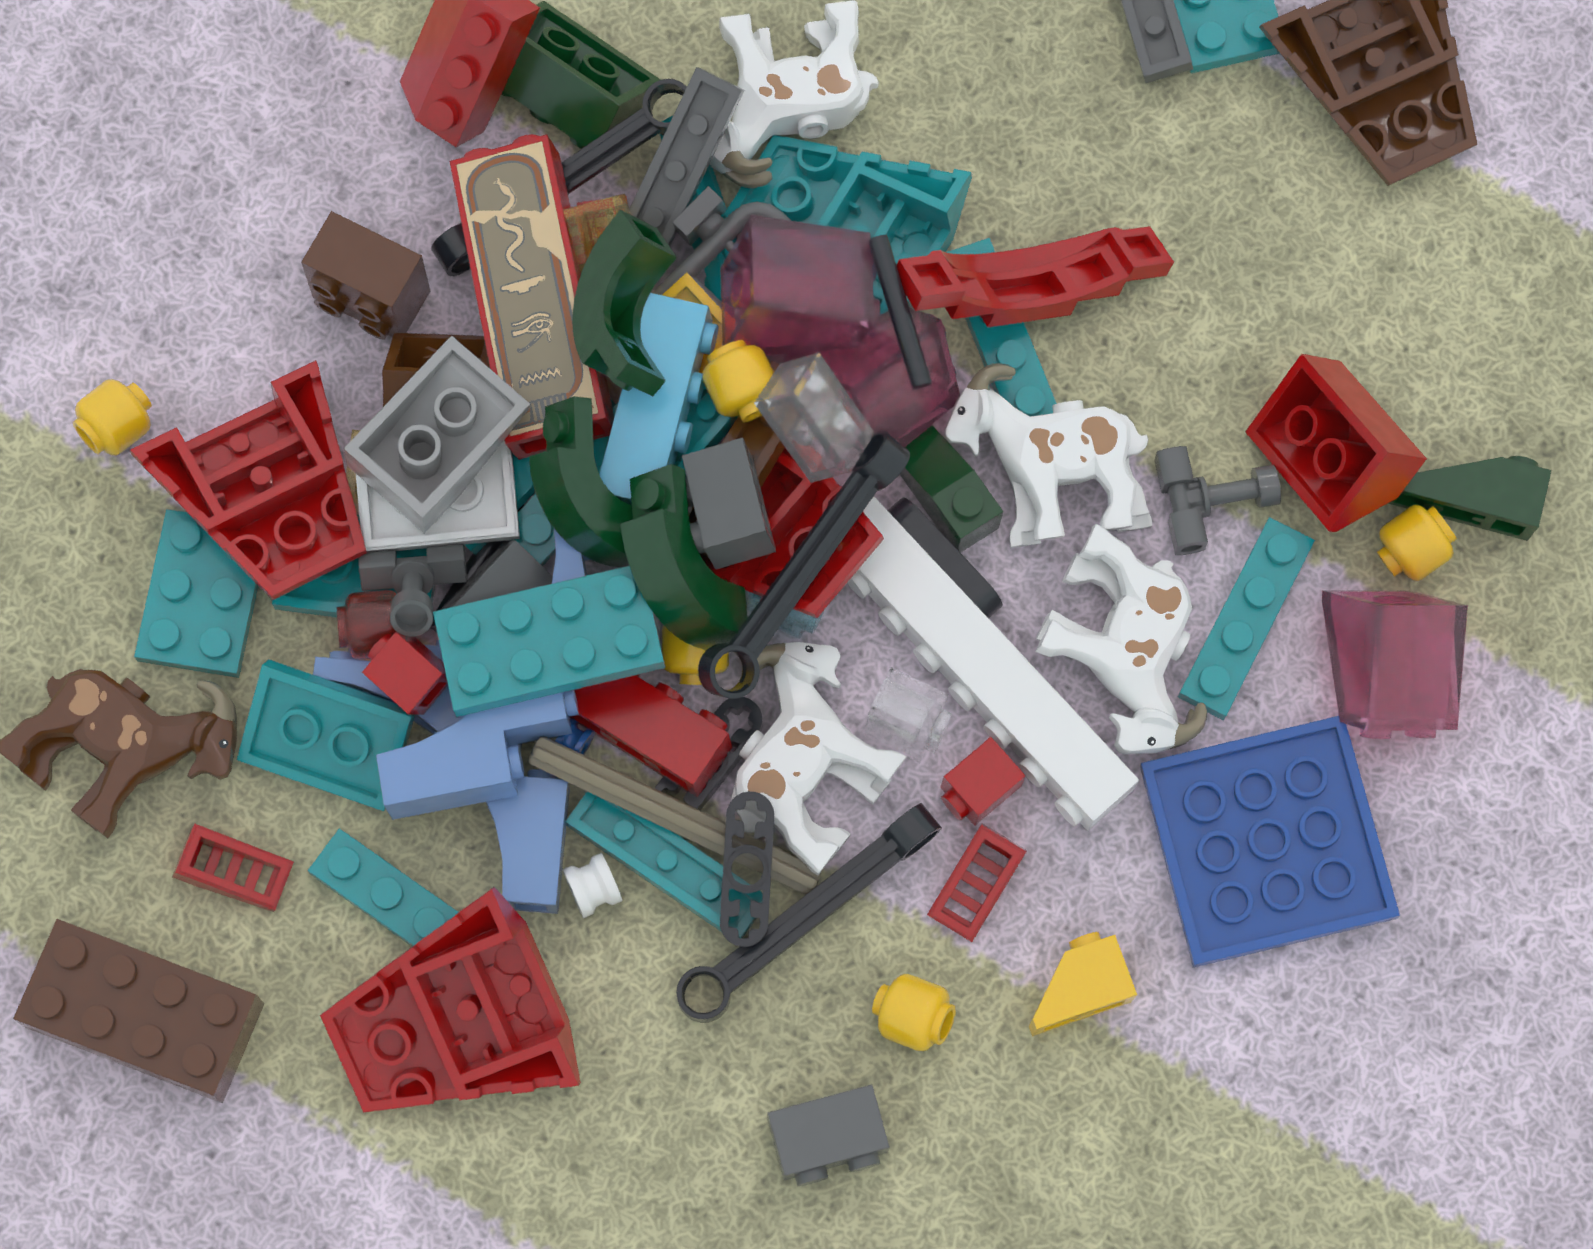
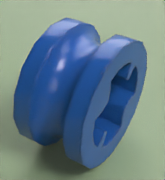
(578, 740)

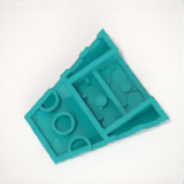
(864, 194)

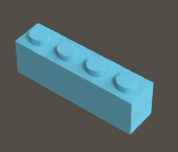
(654, 428)

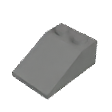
(435, 434)

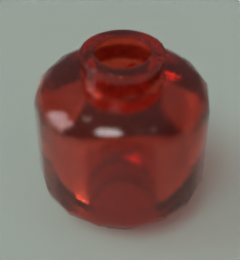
(364, 621)

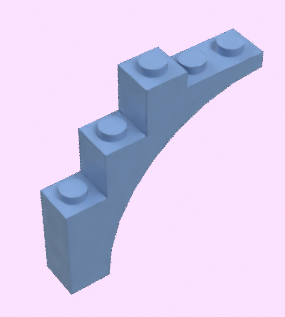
(474, 756)
(527, 825)

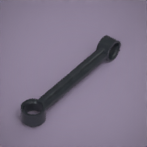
(579, 168)
(875, 470)
(895, 844)

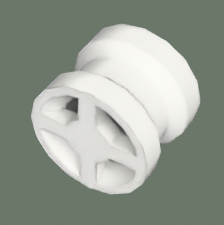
(592, 885)

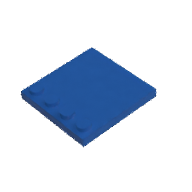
(1269, 841)

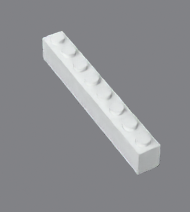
(990, 676)

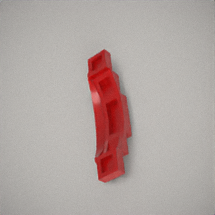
(1033, 280)

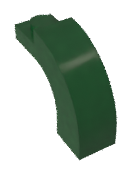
(612, 298)
(572, 489)
(669, 568)

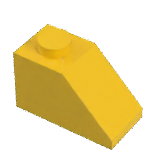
(1085, 983)

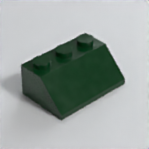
(575, 78)

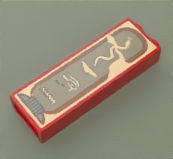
(526, 280)

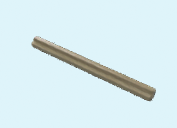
(664, 810)

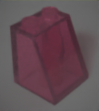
(798, 287)
(879, 380)
(1395, 660)

